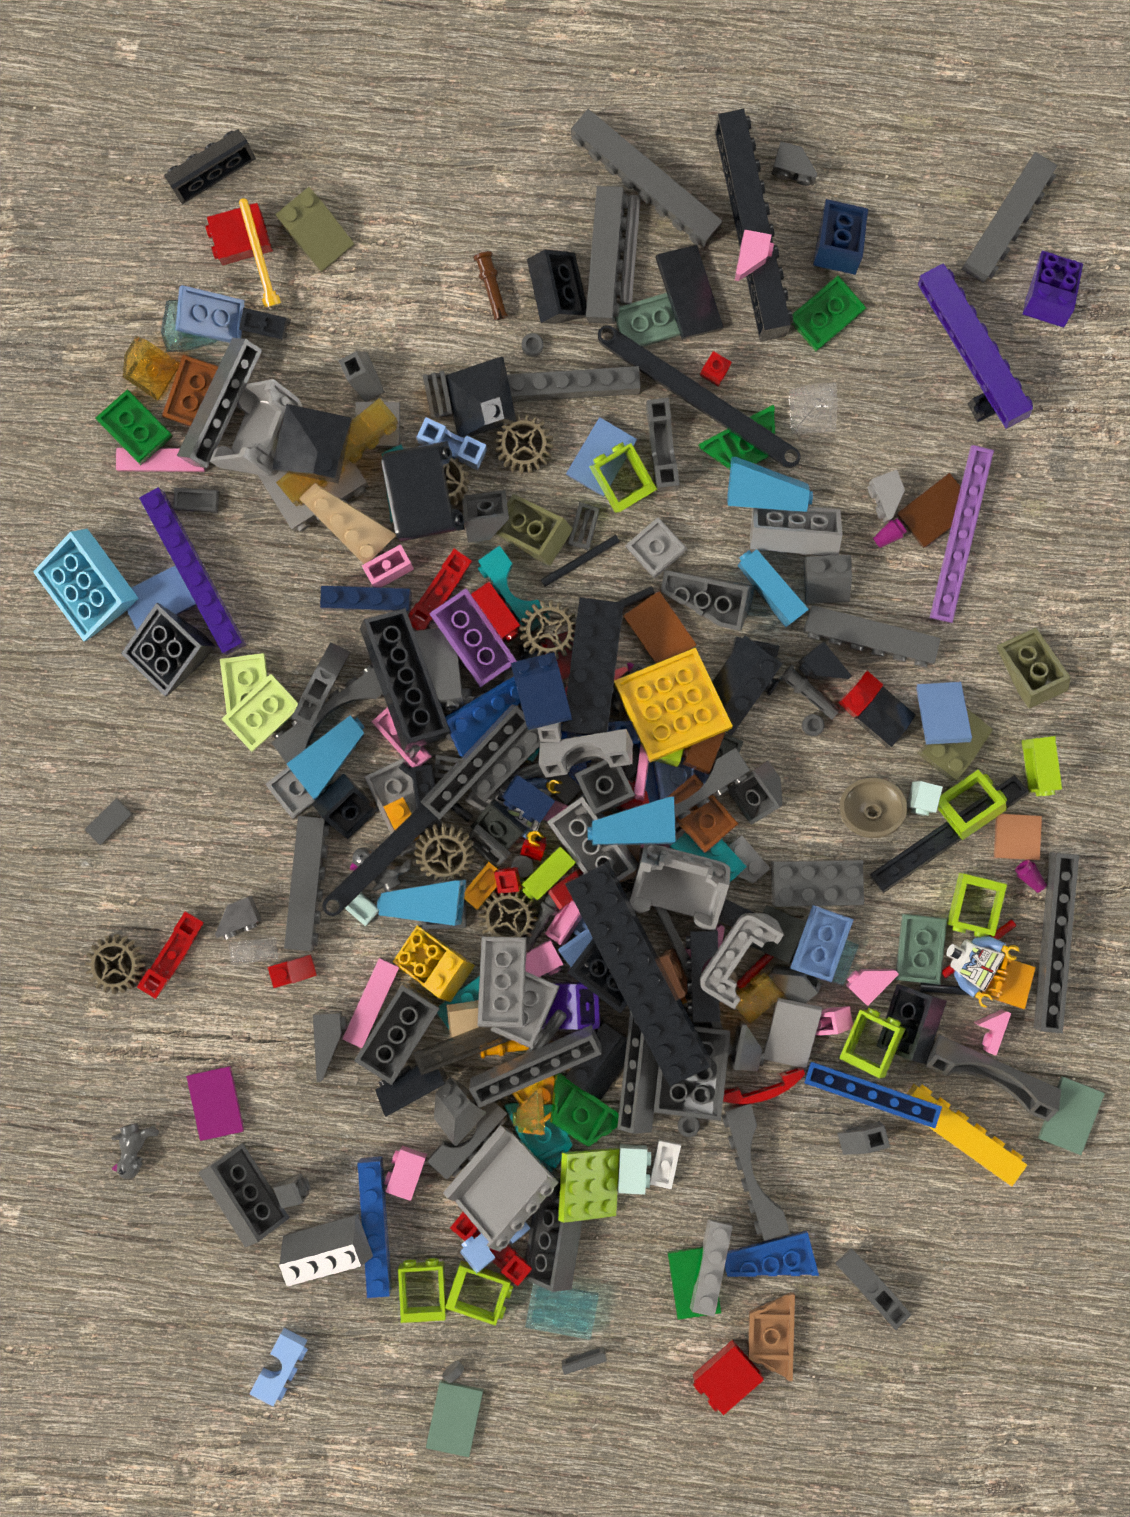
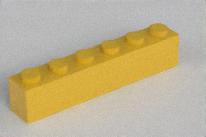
(973, 1140)

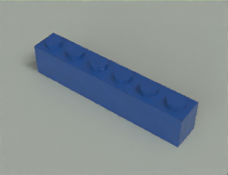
(873, 1094)
(375, 1226)

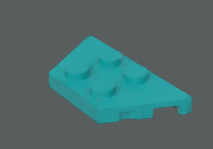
(547, 1146)

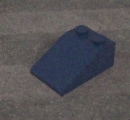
(841, 237)
(541, 691)

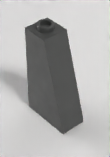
(442, 666)

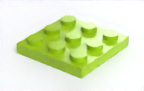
(588, 1184)

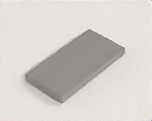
(388, 786)
(502, 982)

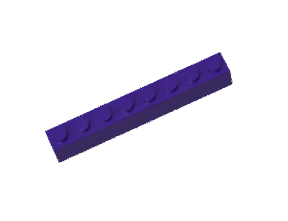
(975, 346)
(192, 571)

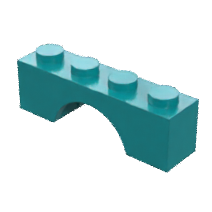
(497, 567)

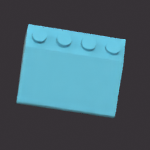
(85, 583)

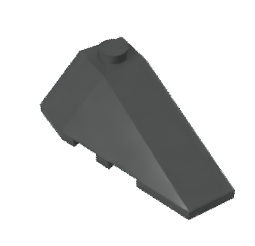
(716, 599)

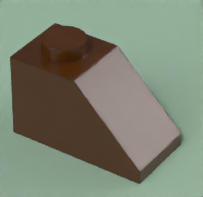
(702, 754)

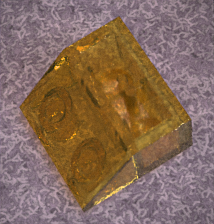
(757, 997)

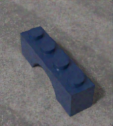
(365, 598)

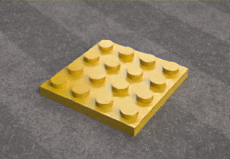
(672, 705)

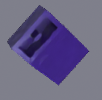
(1053, 289)
(578, 1004)

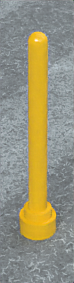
(270, 296)

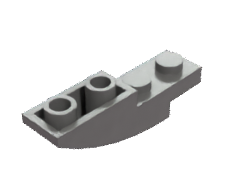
(320, 685)
(873, 1288)

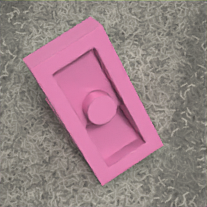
(997, 1024)

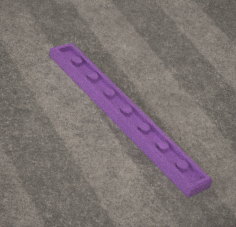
(961, 533)

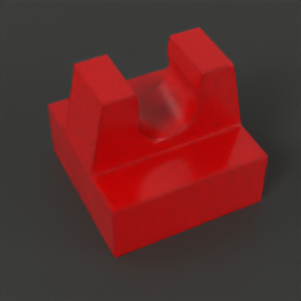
(532, 851)
(507, 880)

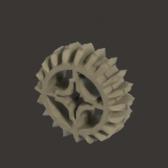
(538, 456)
(458, 483)
(566, 619)
(461, 844)
(498, 901)
(123, 969)

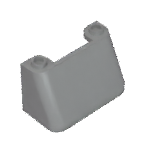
(260, 429)
(681, 884)
(719, 975)

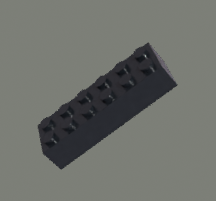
(593, 665)
(404, 679)

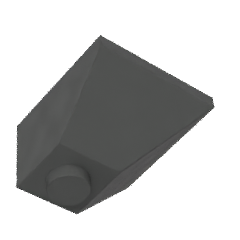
(484, 514)
(758, 793)
(747, 1051)

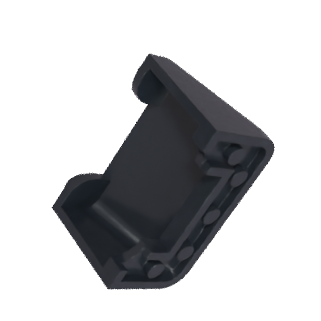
(420, 491)

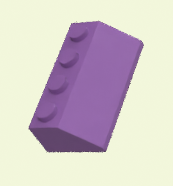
(473, 637)

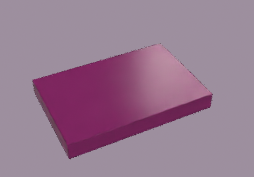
(215, 1103)

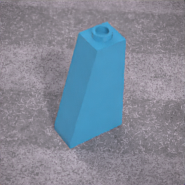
(766, 489)
(772, 587)
(324, 758)
(640, 825)
(429, 903)

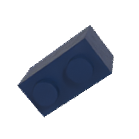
(528, 799)

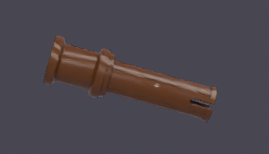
(488, 275)

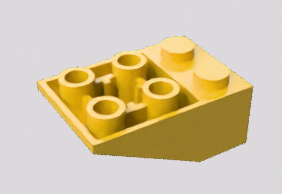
(433, 964)

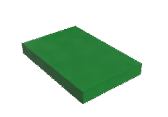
(827, 313)
(134, 427)
(684, 1273)

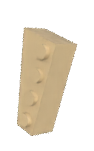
(352, 527)

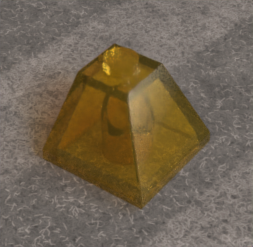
(148, 367)
(530, 1112)

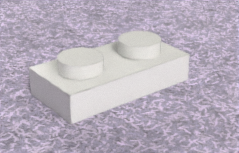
(665, 1164)

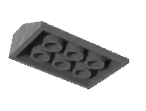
(702, 1093)

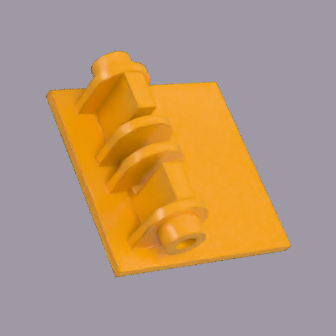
(1011, 983)

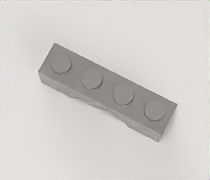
(559, 757)
(712, 1266)

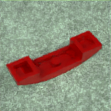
(439, 590)
(171, 955)
(789, 1079)
(507, 1259)

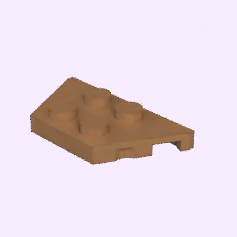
(773, 1335)

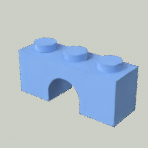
(465, 449)
(478, 1253)
(271, 1384)

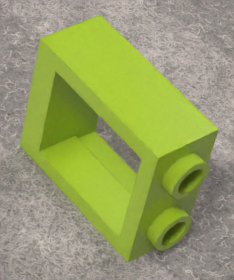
(648, 485)
(1042, 765)
(966, 829)
(548, 873)
(962, 881)
(862, 1063)
(473, 1311)
(426, 1313)

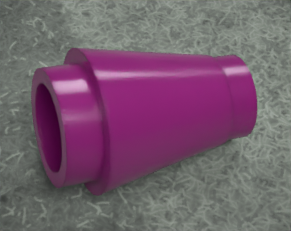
(890, 533)
(1029, 873)

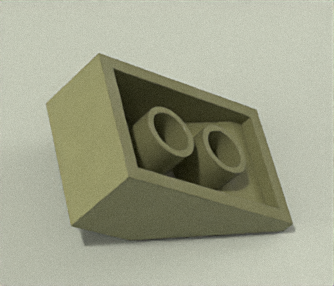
(314, 229)
(534, 530)
(1033, 668)
(954, 758)

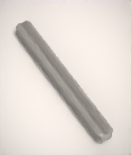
(630, 249)

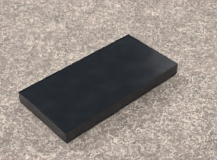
(689, 292)

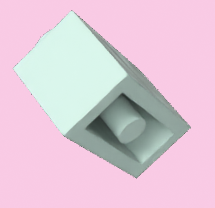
(923, 798)
(632, 1169)

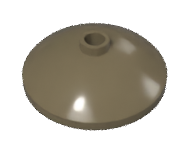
(874, 797)

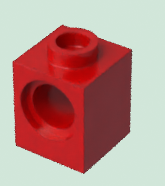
(715, 368)

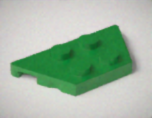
(728, 445)
(580, 1112)

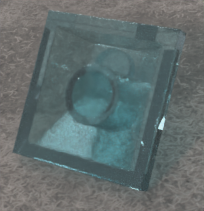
(175, 340)

